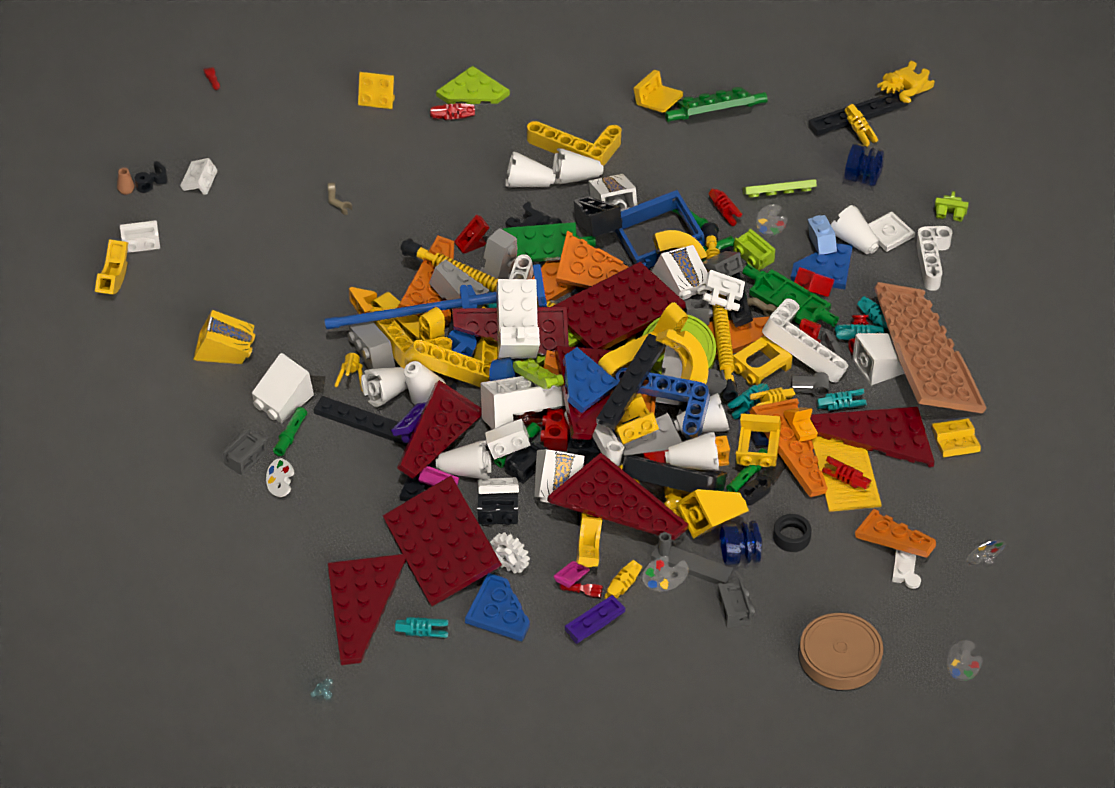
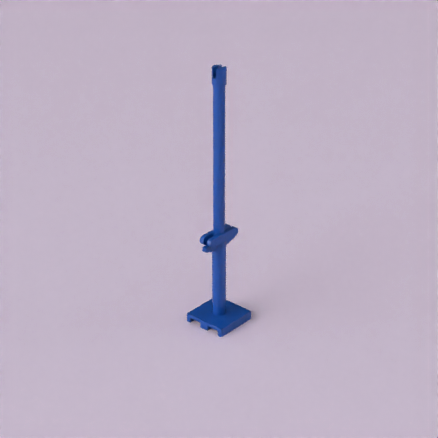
(467, 300)

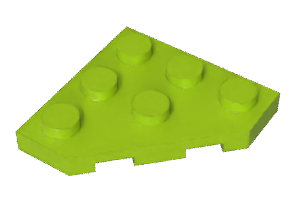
(472, 88)

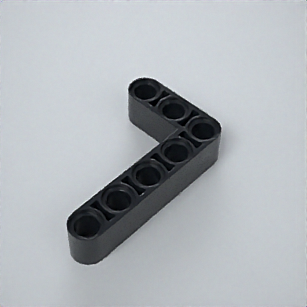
(673, 476)

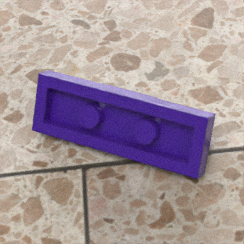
(408, 423)
(594, 619)

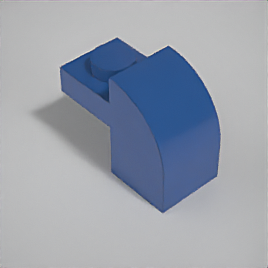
(463, 342)
(501, 369)

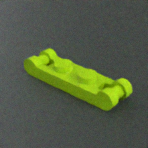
(537, 374)

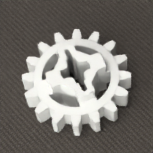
(510, 552)

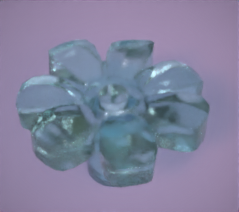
(323, 689)

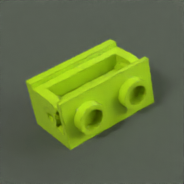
(754, 250)

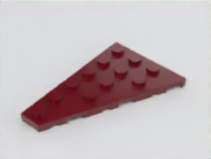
(581, 424)
(892, 431)
(613, 495)
(359, 599)

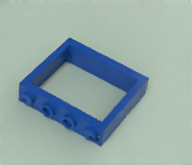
(652, 209)

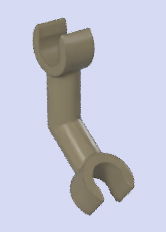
(333, 201)
(768, 309)

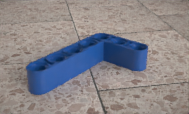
(670, 392)

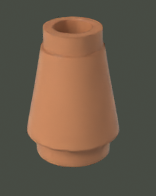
(125, 183)

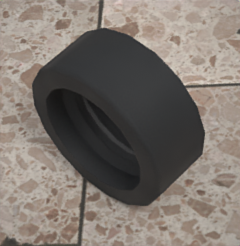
(788, 544)

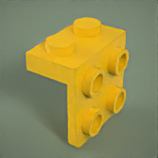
(655, 96)

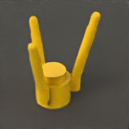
(350, 364)

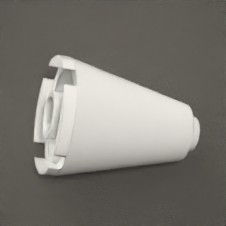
(575, 167)
(528, 173)
(855, 230)
(420, 381)
(383, 384)
(714, 421)
(695, 453)
(466, 461)

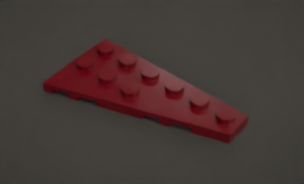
(483, 323)
(441, 422)

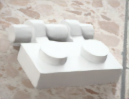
(726, 286)

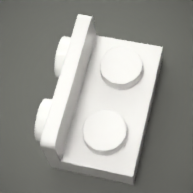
(199, 175)

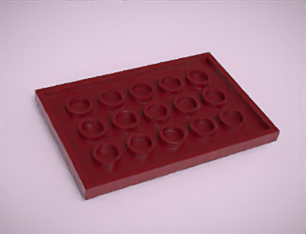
(618, 307)
(442, 540)

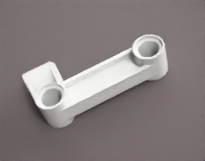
(607, 442)

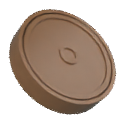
(841, 651)

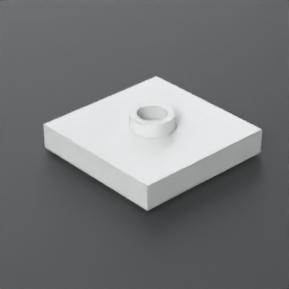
(891, 231)
(498, 485)

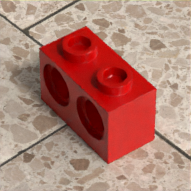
(556, 430)

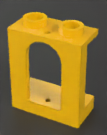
(779, 359)
(758, 423)
(644, 424)

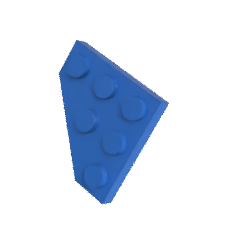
(832, 265)
(585, 380)
(498, 609)

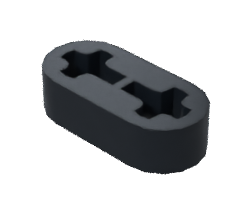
(756, 491)

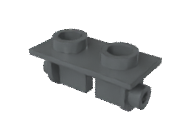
(829, 341)

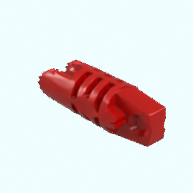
(452, 111)
(725, 205)
(846, 474)

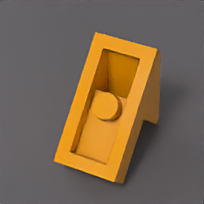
(361, 299)
(800, 423)

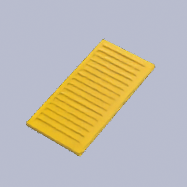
(839, 494)

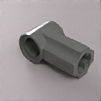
(816, 384)

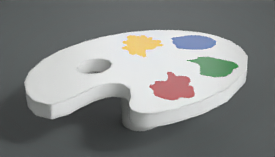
(278, 474)

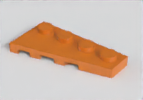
(888, 533)

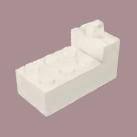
(517, 319)
(516, 396)

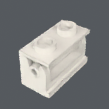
(140, 236)
(507, 439)

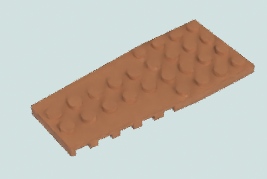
(925, 353)

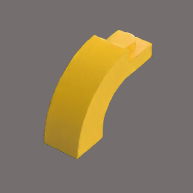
(114, 270)
(588, 540)

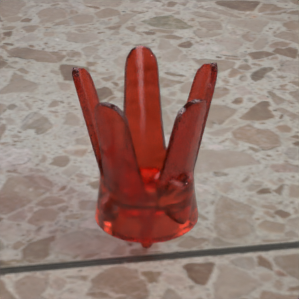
(527, 419)

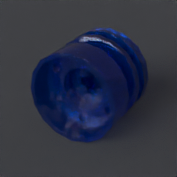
(862, 164)
(743, 542)

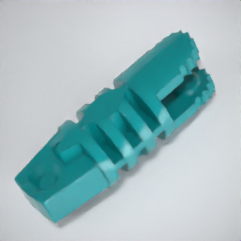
(874, 311)
(849, 332)
(841, 400)
(744, 401)
(422, 627)

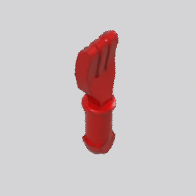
(211, 75)
(590, 590)

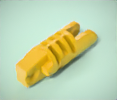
(860, 125)
(772, 395)
(623, 579)

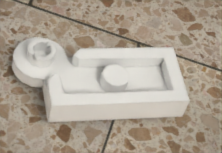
(904, 569)

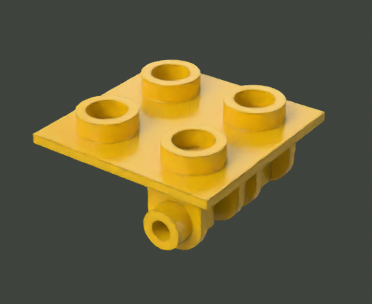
(376, 90)

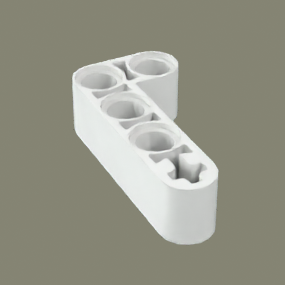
(928, 242)

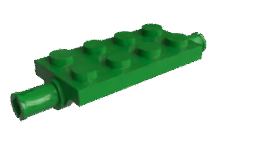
(720, 100)
(544, 241)
(775, 288)

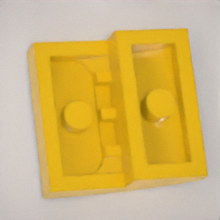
(956, 437)

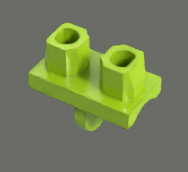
(951, 204)

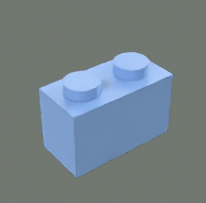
(822, 234)

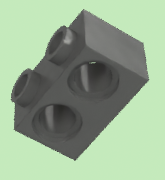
(698, 308)

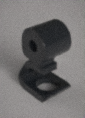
(145, 181)

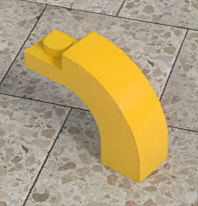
(674, 240)
(690, 351)

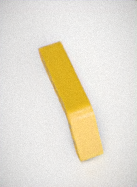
(553, 139)
(671, 318)
(425, 327)
(400, 341)
(454, 364)

